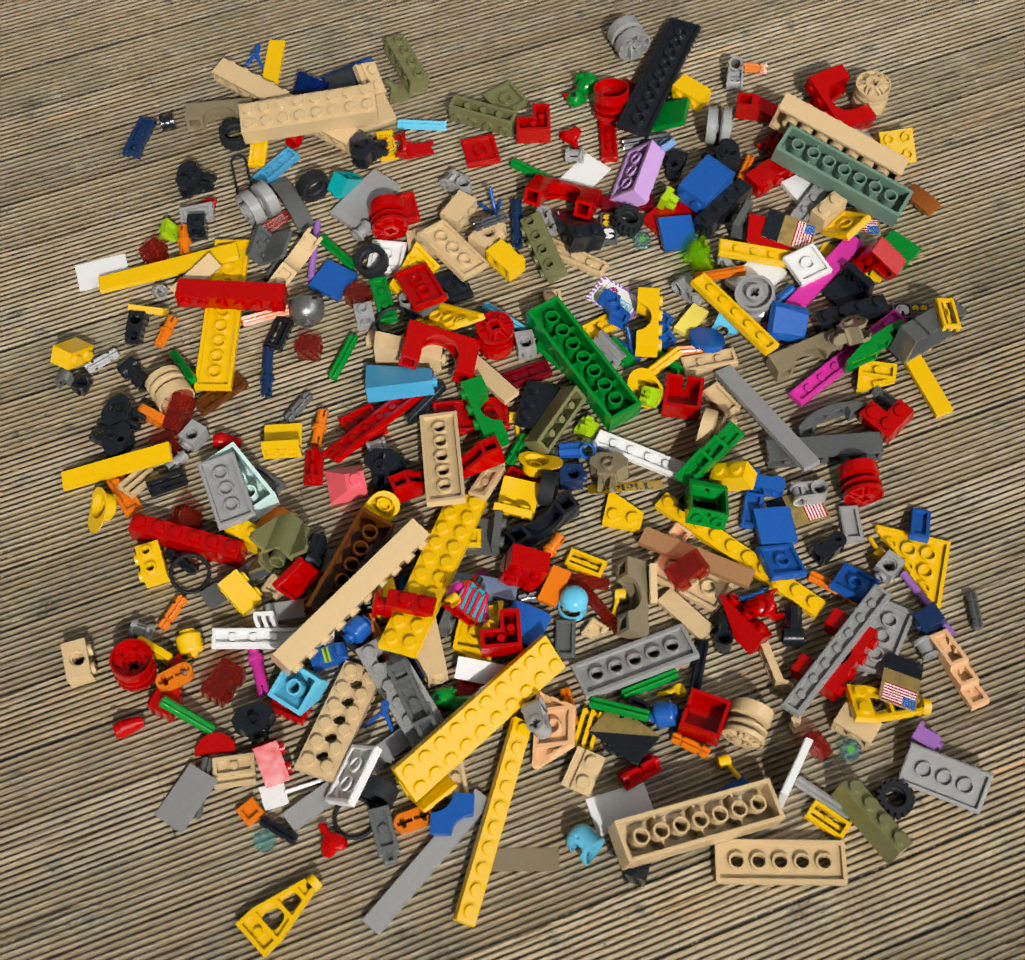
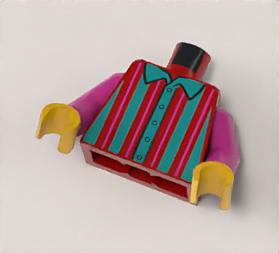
(469, 602)

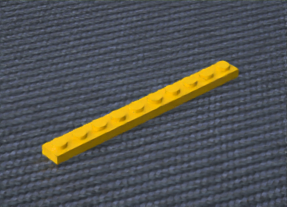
(739, 553)
(492, 823)

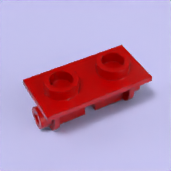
(314, 467)
(635, 775)

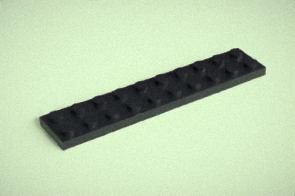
(658, 77)

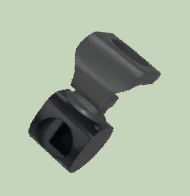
(80, 384)

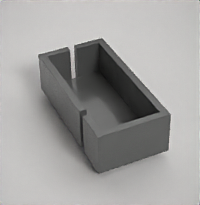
(921, 334)

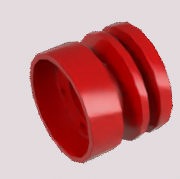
(610, 99)
(388, 217)
(495, 335)
(860, 481)
(133, 665)

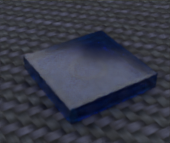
(308, 83)

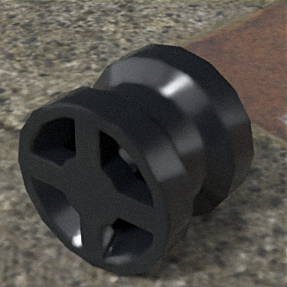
(167, 122)

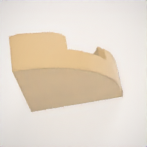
(370, 336)
(594, 629)

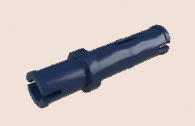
(516, 216)
(267, 377)

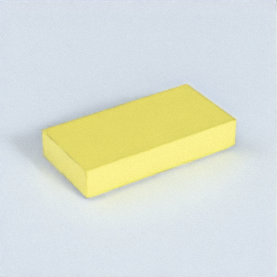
(692, 318)

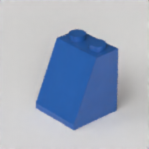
(704, 184)

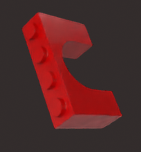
(829, 80)
(542, 188)
(462, 348)
(846, 671)

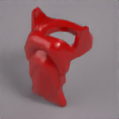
(412, 150)
(764, 605)

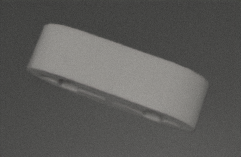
(548, 219)

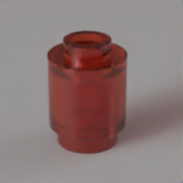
(820, 747)

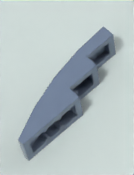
(495, 589)

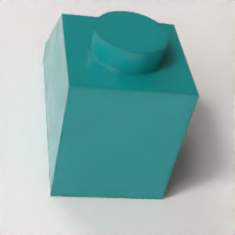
(343, 182)

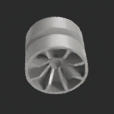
(628, 38)
(258, 203)

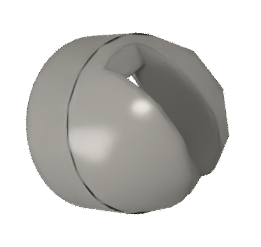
(162, 288)

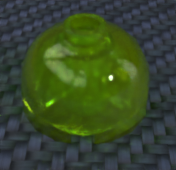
(698, 254)

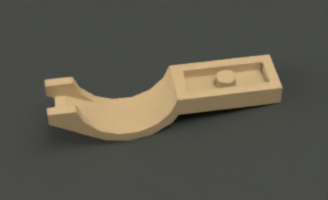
(296, 259)
(777, 679)

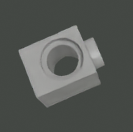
(364, 315)
(522, 339)
(190, 430)
(889, 560)

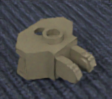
(850, 331)
(609, 471)

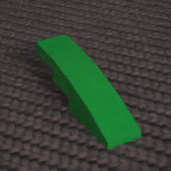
(870, 350)
(710, 454)

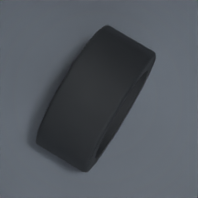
(231, 144)
(309, 179)
(365, 250)
(548, 487)
(380, 791)

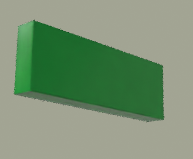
(383, 299)

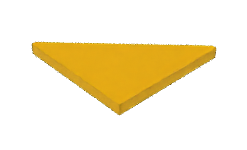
(451, 317)
(924, 561)

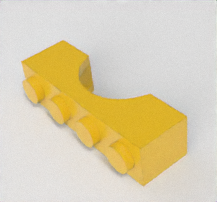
(647, 339)

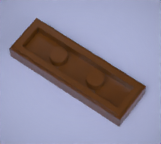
(214, 399)

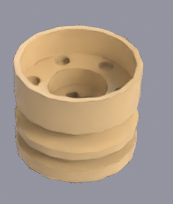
(871, 89)
(164, 382)
(711, 425)
(748, 723)

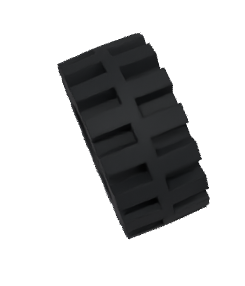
(630, 213)
(902, 790)

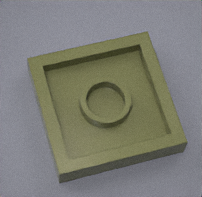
(506, 96)

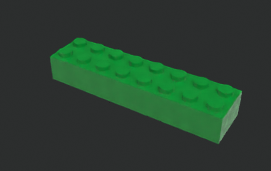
(583, 363)

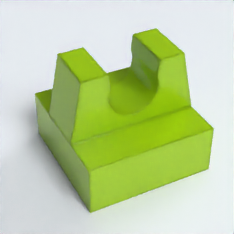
(668, 199)
(168, 231)
(650, 396)
(586, 427)

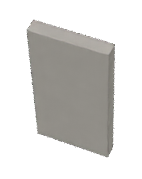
(355, 204)
(226, 491)
(892, 629)
(945, 777)

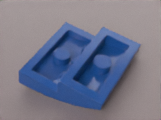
(533, 621)

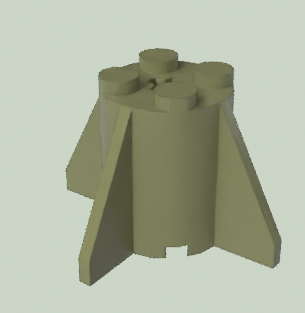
(280, 543)

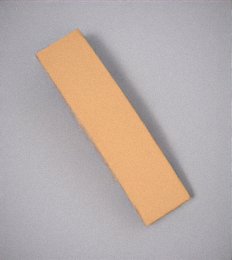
(958, 670)

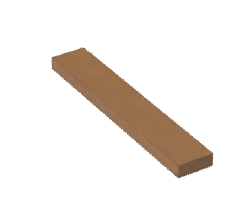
(676, 549)

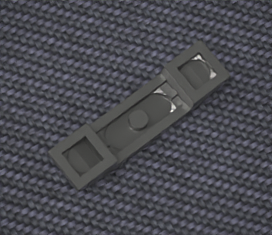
(292, 203)
(849, 409)
(411, 698)

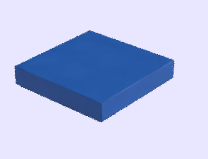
(675, 232)
(332, 280)
(774, 525)
(781, 562)
(852, 583)

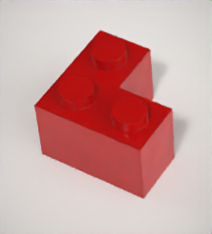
(535, 128)
(880, 257)
(888, 422)
(503, 640)

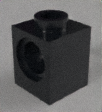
(197, 226)

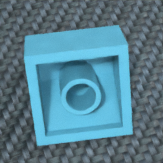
(298, 690)

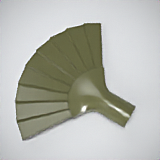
(398, 92)

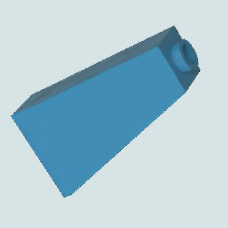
(398, 382)

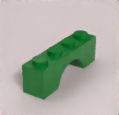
(475, 395)

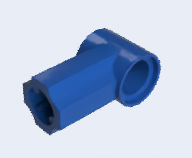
(576, 450)

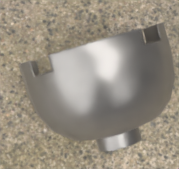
(306, 311)

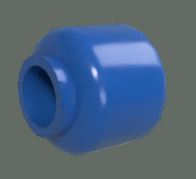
(357, 629)
(665, 714)

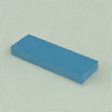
(277, 166)

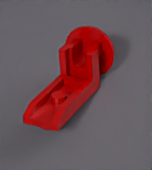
(402, 602)

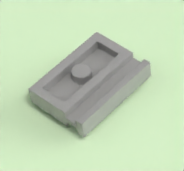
(609, 349)

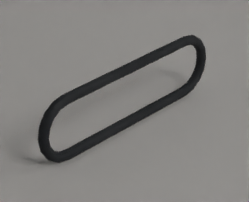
(233, 172)

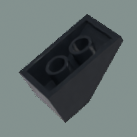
(579, 233)

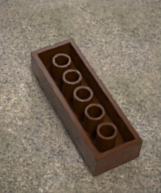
(362, 541)

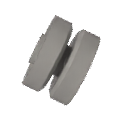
(718, 125)
(755, 296)

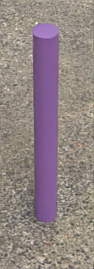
(312, 261)
(921, 596)

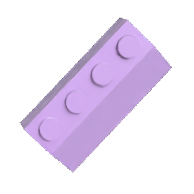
(638, 174)

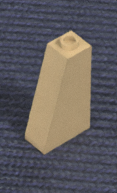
(388, 348)
(432, 659)

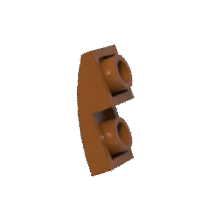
(923, 201)

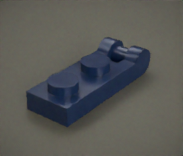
(139, 137)

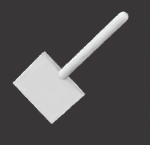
(277, 795)

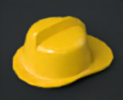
(645, 377)
(535, 463)
(383, 504)
(102, 509)

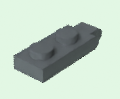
(384, 834)

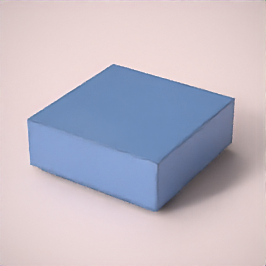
(667, 143)

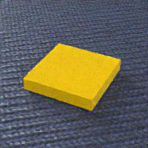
(846, 225)

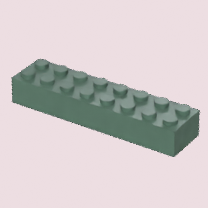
(843, 174)

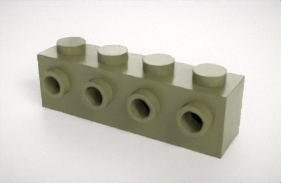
(406, 64)
(482, 115)
(543, 245)
(555, 419)
(871, 819)

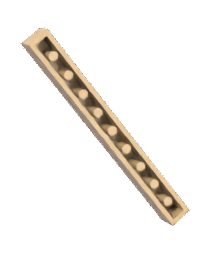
(254, 86)
(350, 597)

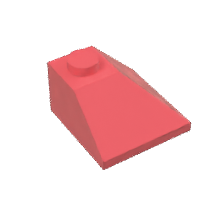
(346, 484)

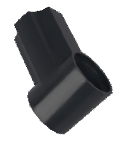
(132, 371)
(317, 545)
(792, 630)
(722, 631)

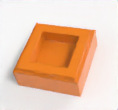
(250, 812)

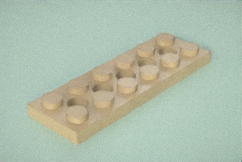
(433, 466)
(346, 732)
(789, 850)

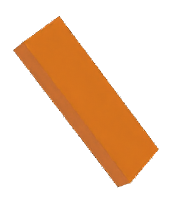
(127, 505)

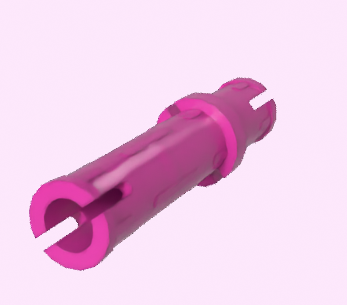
(256, 661)

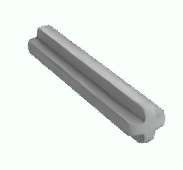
(820, 795)

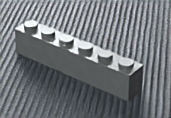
(829, 449)

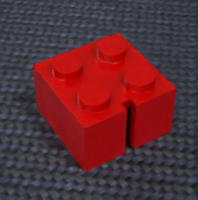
(682, 402)
(524, 567)
(704, 717)

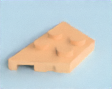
(562, 738)

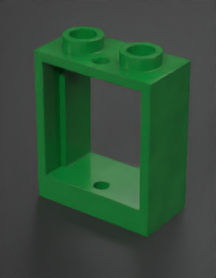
(716, 494)

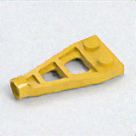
(863, 711)
(259, 933)

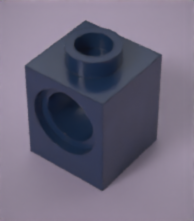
(569, 483)
(929, 619)

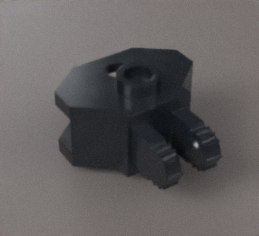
(366, 150)
(727, 153)
(194, 180)
(121, 411)
(114, 439)
(383, 464)
(254, 723)

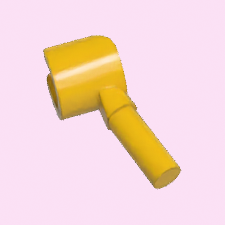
(512, 415)
(879, 552)
(620, 594)
(678, 689)
(725, 761)

